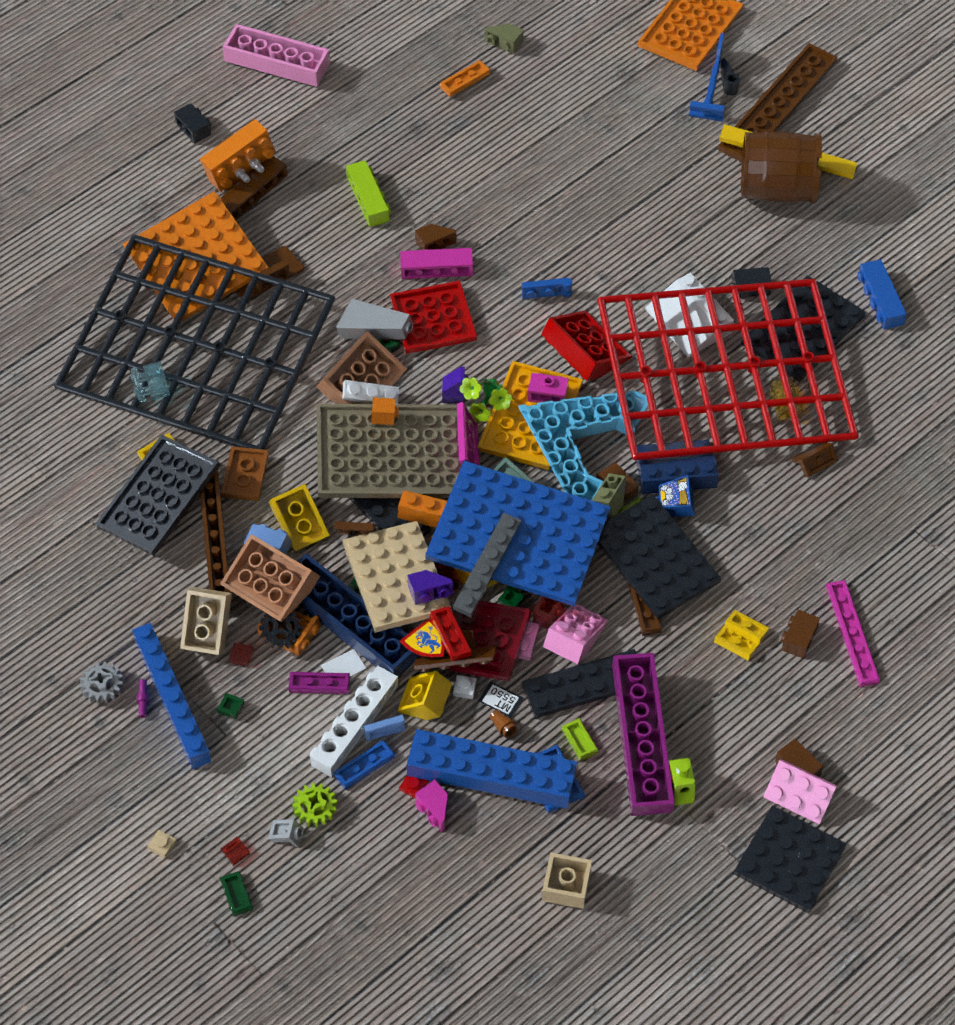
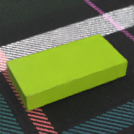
(579, 739)

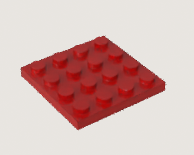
(437, 315)

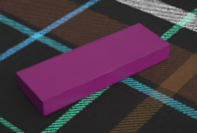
(319, 682)

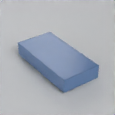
(384, 728)

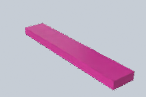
(852, 633)

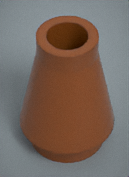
(504, 725)

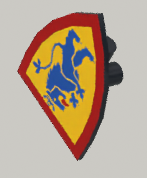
(424, 641)

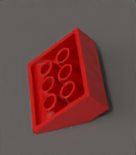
(582, 344)

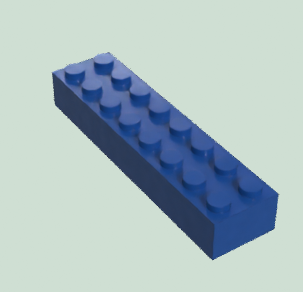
(491, 768)

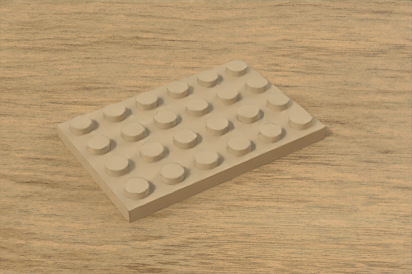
(381, 571)

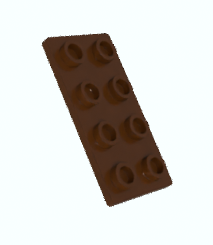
(281, 265)
(482, 655)

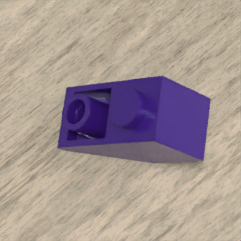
(451, 386)
(428, 586)

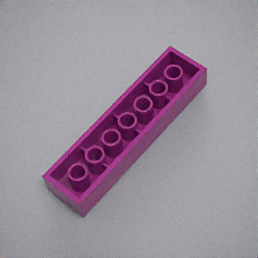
(642, 734)

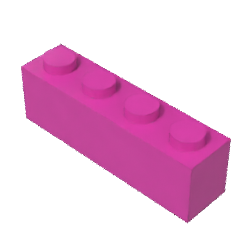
(436, 263)

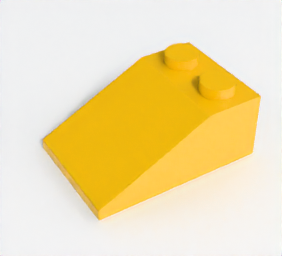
(299, 517)

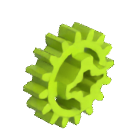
(320, 810)

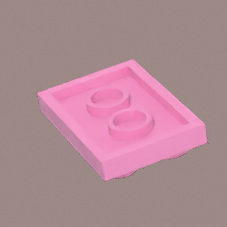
(800, 791)

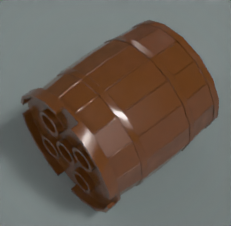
(781, 166)

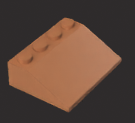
(364, 362)
(269, 578)

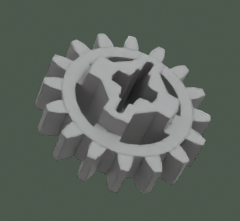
(101, 682)

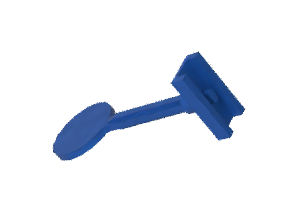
(708, 109)

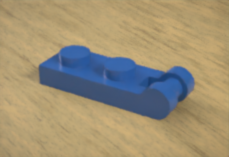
(547, 288)

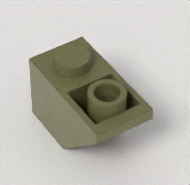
(505, 37)
(612, 493)

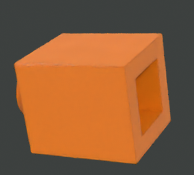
(384, 411)

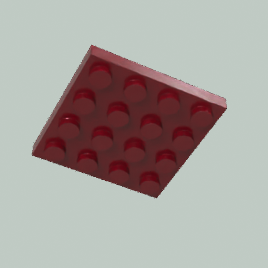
(494, 626)

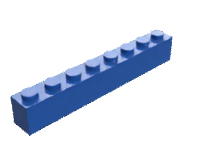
(171, 696)

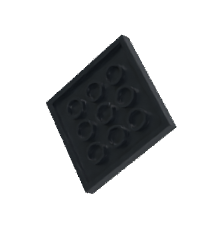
(790, 859)

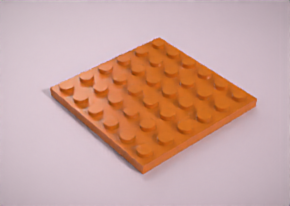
(206, 230)

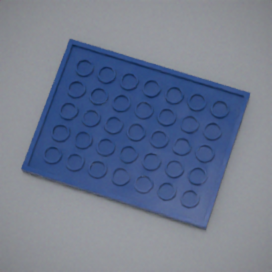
(548, 549)

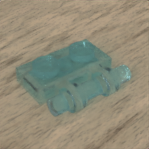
(156, 382)

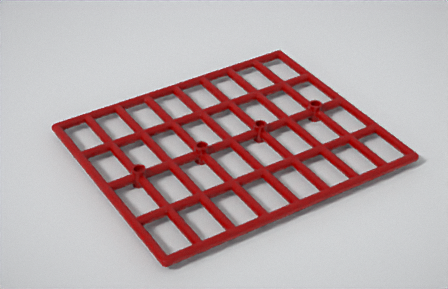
(700, 368)

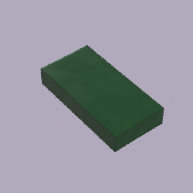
(236, 893)

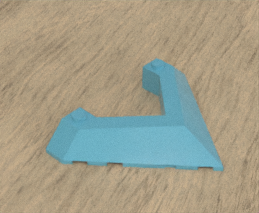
(562, 421)

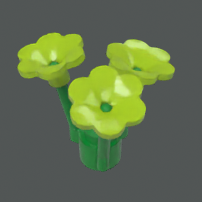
(499, 396)

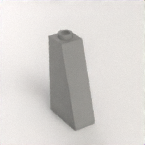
(377, 320)

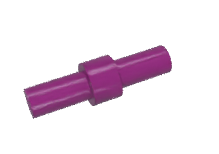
(142, 698)

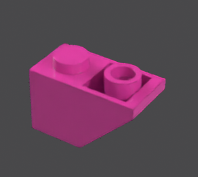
(434, 803)

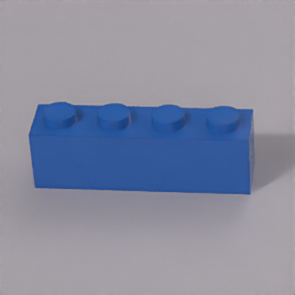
(881, 294)

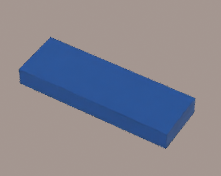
(364, 764)

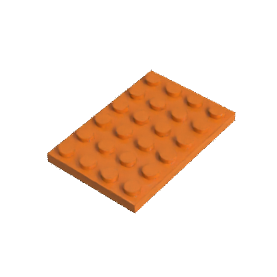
(689, 29)

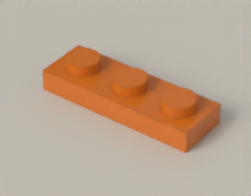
(464, 78)

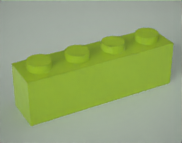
(368, 193)

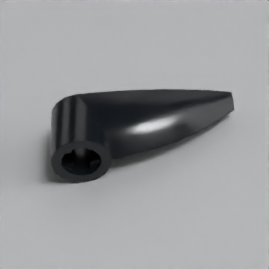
(729, 79)

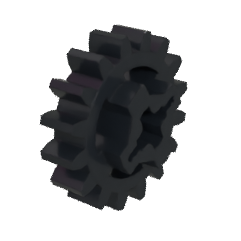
(283, 636)

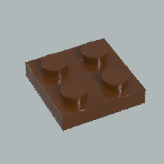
(347, 528)

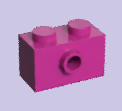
(547, 388)

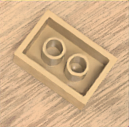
(205, 620)

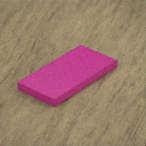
(467, 435)

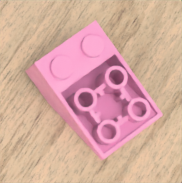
(574, 633)

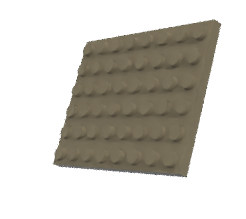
(362, 463)

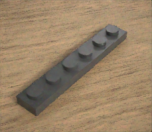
(487, 565)

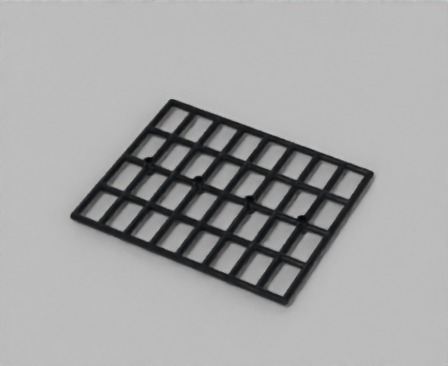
(219, 347)

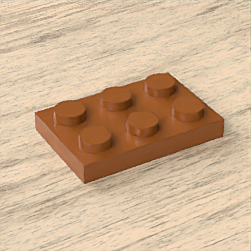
(245, 473)

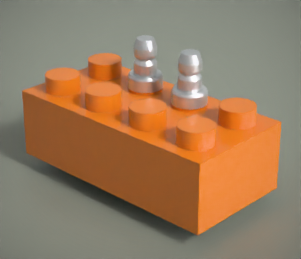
(238, 156)

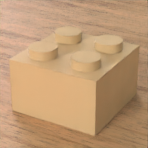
(566, 880)

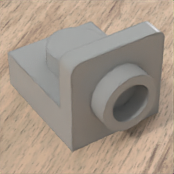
(286, 831)

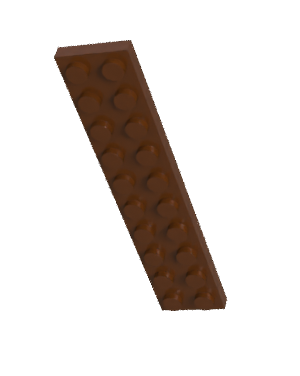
(784, 95)

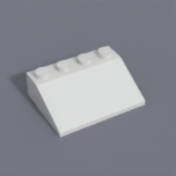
(698, 311)

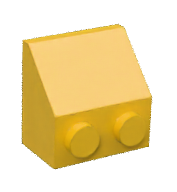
(425, 696)

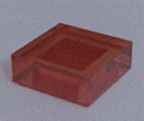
(241, 654)
(235, 851)

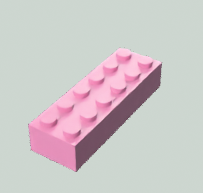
(276, 55)

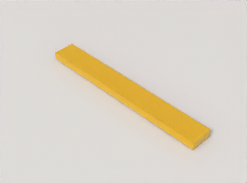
(827, 163)

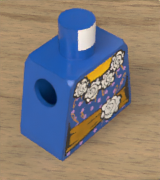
(677, 497)

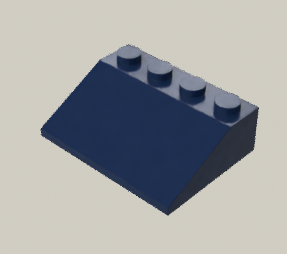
(700, 468)

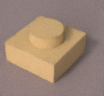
(162, 844)

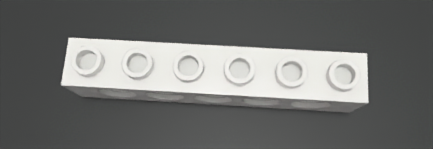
(330, 761)

